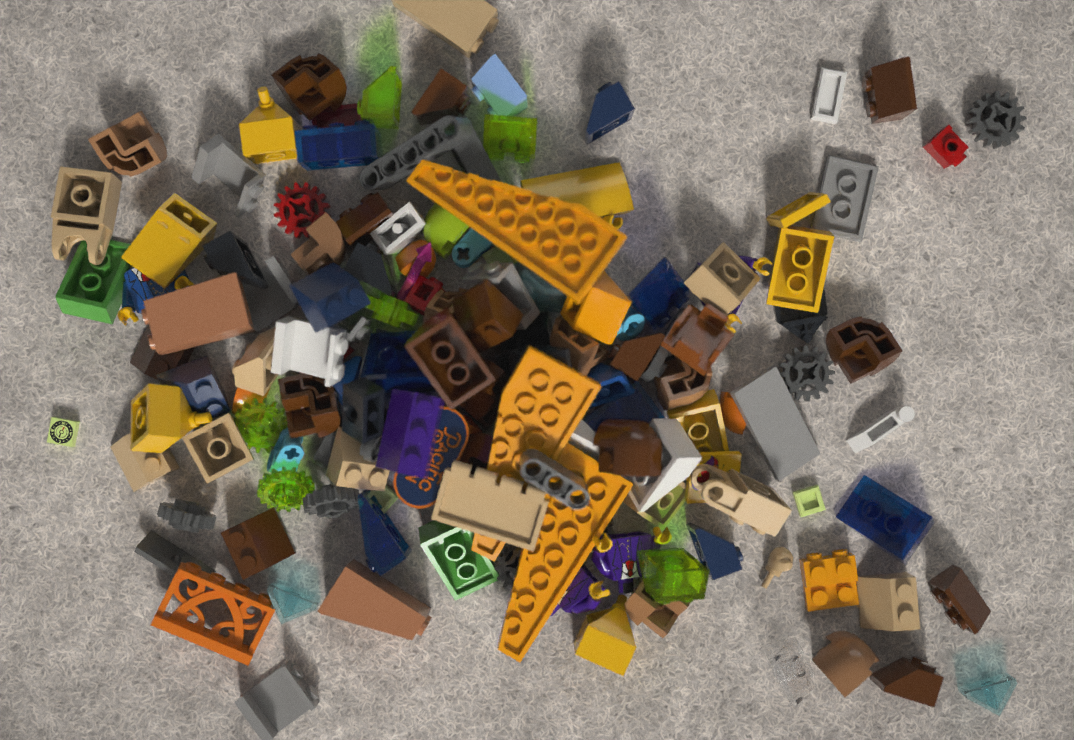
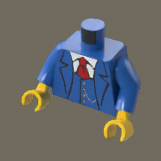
(139, 287)

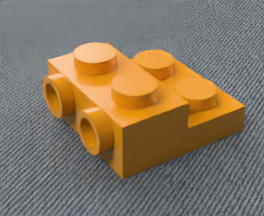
(829, 580)

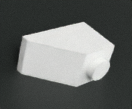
(399, 230)

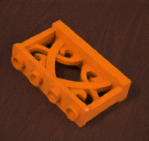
(231, 645)

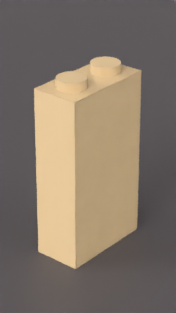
(454, 21)

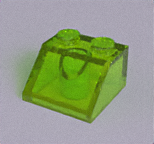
(382, 100)
(510, 137)
(673, 575)

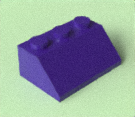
(410, 433)

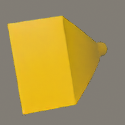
(268, 132)
(161, 418)
(607, 638)

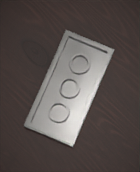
(775, 423)

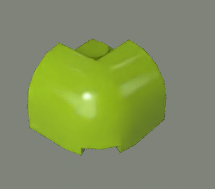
(442, 230)

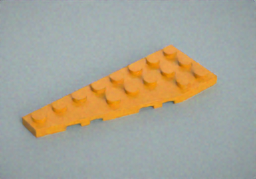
(546, 235)
(535, 412)
(559, 551)

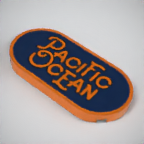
(449, 446)

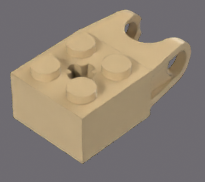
(84, 219)
(742, 499)

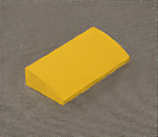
(597, 188)

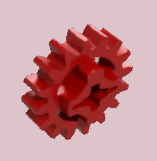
(307, 202)

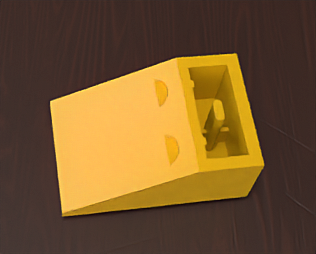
(170, 240)

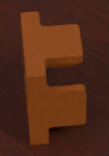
(698, 337)

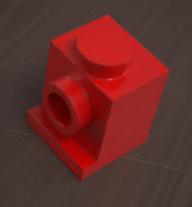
(938, 147)
(420, 291)

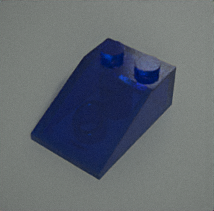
(659, 294)
(885, 519)
(382, 539)

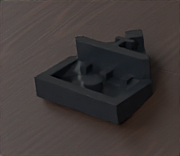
(801, 322)

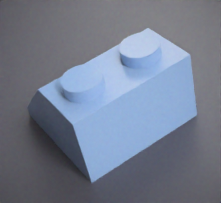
(498, 89)

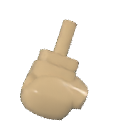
(778, 562)

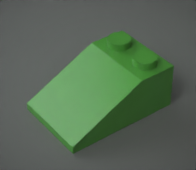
(93, 289)
(453, 559)

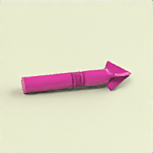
(424, 255)

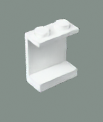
(309, 352)

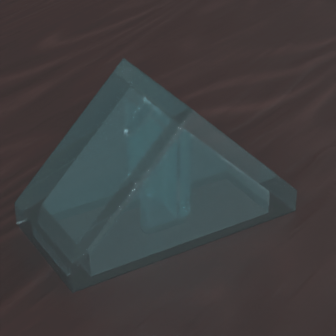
(289, 602)
(990, 692)

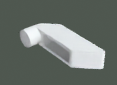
(880, 428)

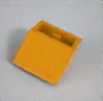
(599, 311)

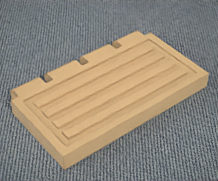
(490, 507)

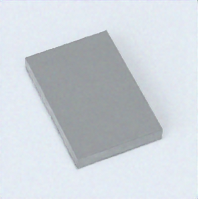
(850, 192)

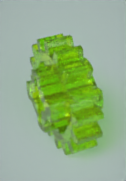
(391, 310)
(260, 414)
(284, 489)

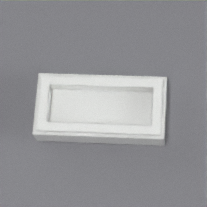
(828, 95)

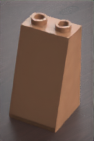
(198, 315)
(375, 603)

